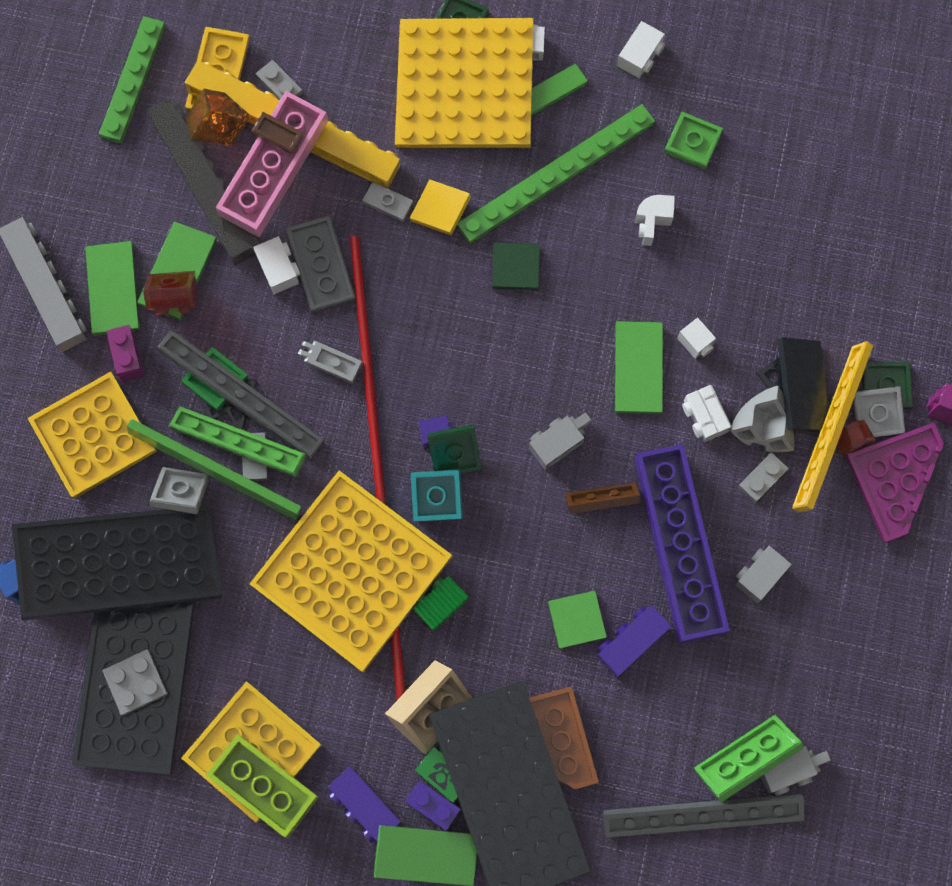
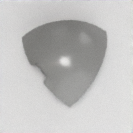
(764, 422)

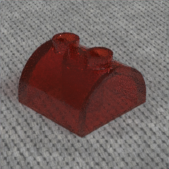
(171, 291)

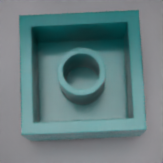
(436, 495)

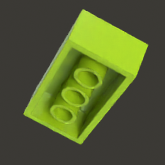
(262, 786)

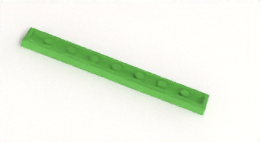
(213, 469)

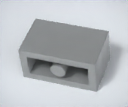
(763, 573)

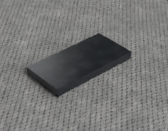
(803, 384)

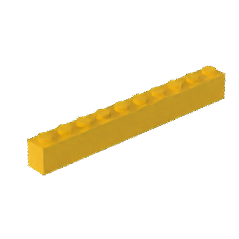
(332, 145)

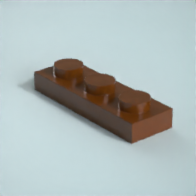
(602, 498)

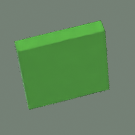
(693, 140)
(577, 619)

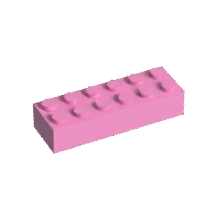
(270, 170)

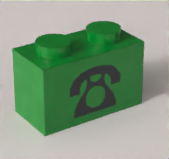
(435, 772)

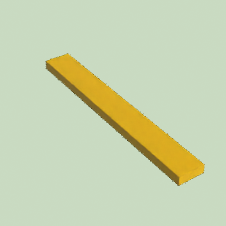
(832, 427)

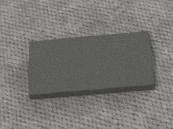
(320, 264)

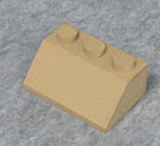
(432, 691)

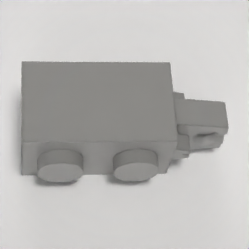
(558, 440)
(794, 770)

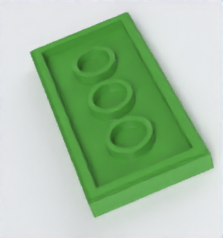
(183, 251)
(112, 287)
(638, 367)
(748, 758)
(425, 855)

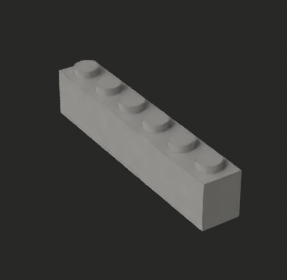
(42, 284)

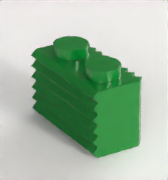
(440, 603)

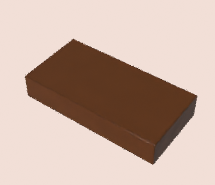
(277, 133)

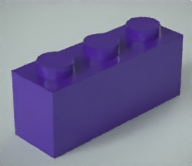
(633, 640)
(361, 803)

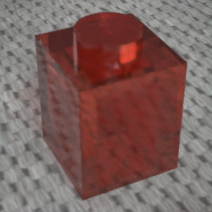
(854, 437)

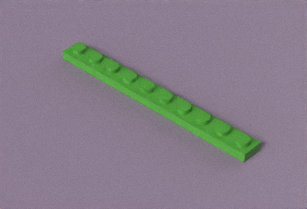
(555, 174)

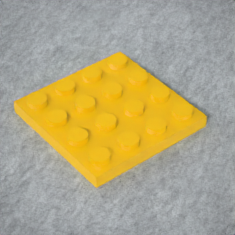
(90, 435)
(262, 726)

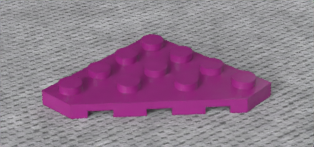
(895, 477)

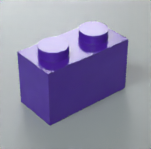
(432, 805)

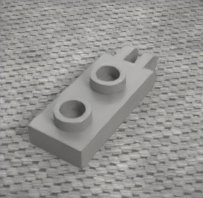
(330, 361)

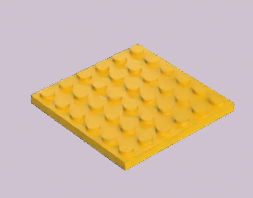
(464, 83)
(351, 570)

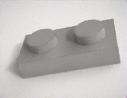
(277, 80)
(763, 477)

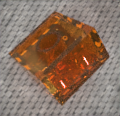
(216, 118)

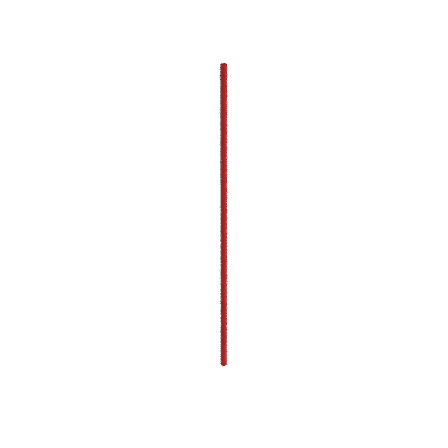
(373, 429)

